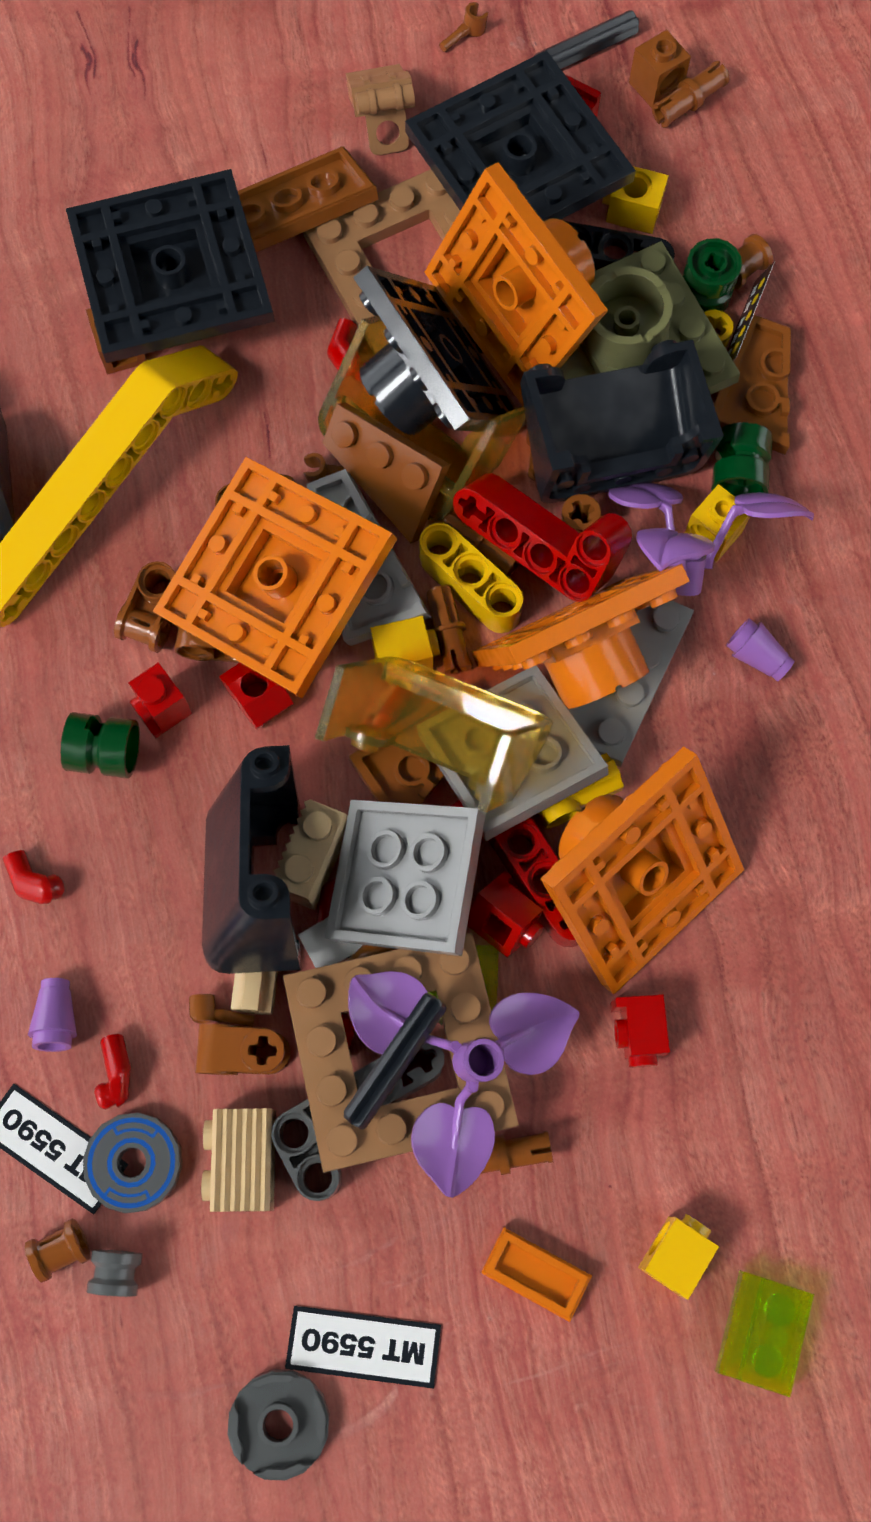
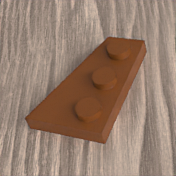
(763, 382)
(387, 467)
(396, 774)

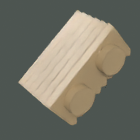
(312, 852)
(240, 1160)

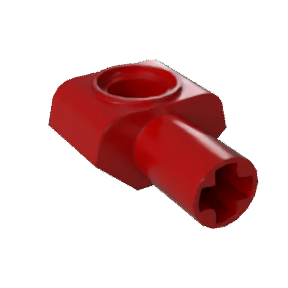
(259, 708)

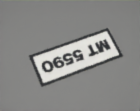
(46, 1145)
(363, 1347)

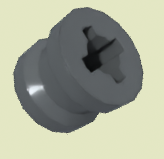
(114, 1273)

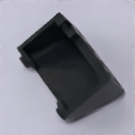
(619, 423)
(248, 913)

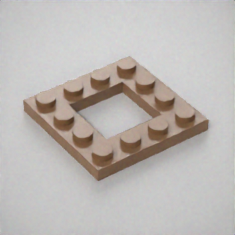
(402, 206)
(316, 1007)

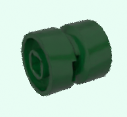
(713, 273)
(743, 459)
(94, 744)

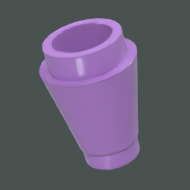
(760, 650)
(53, 1017)

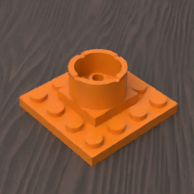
(516, 280)
(275, 576)
(588, 641)
(642, 868)

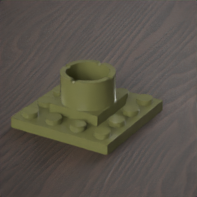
(647, 306)

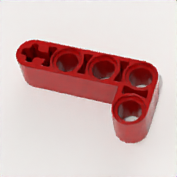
(541, 541)
(528, 866)

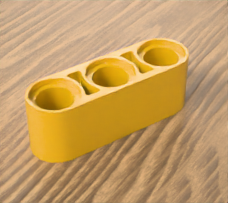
(465, 559)

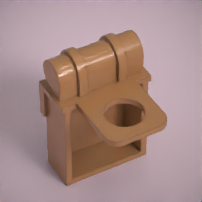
(382, 96)

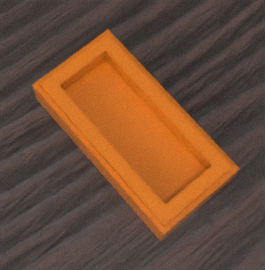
(536, 1274)

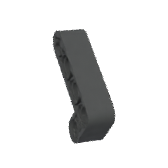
(302, 1158)

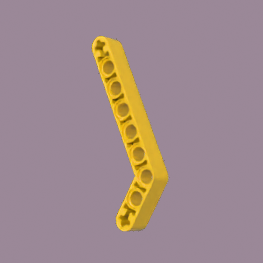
(100, 465)

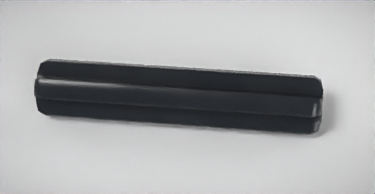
(594, 39)
(394, 1061)

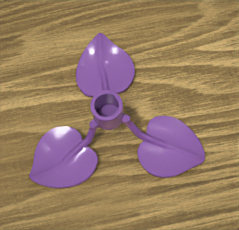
(695, 552)
(457, 1140)

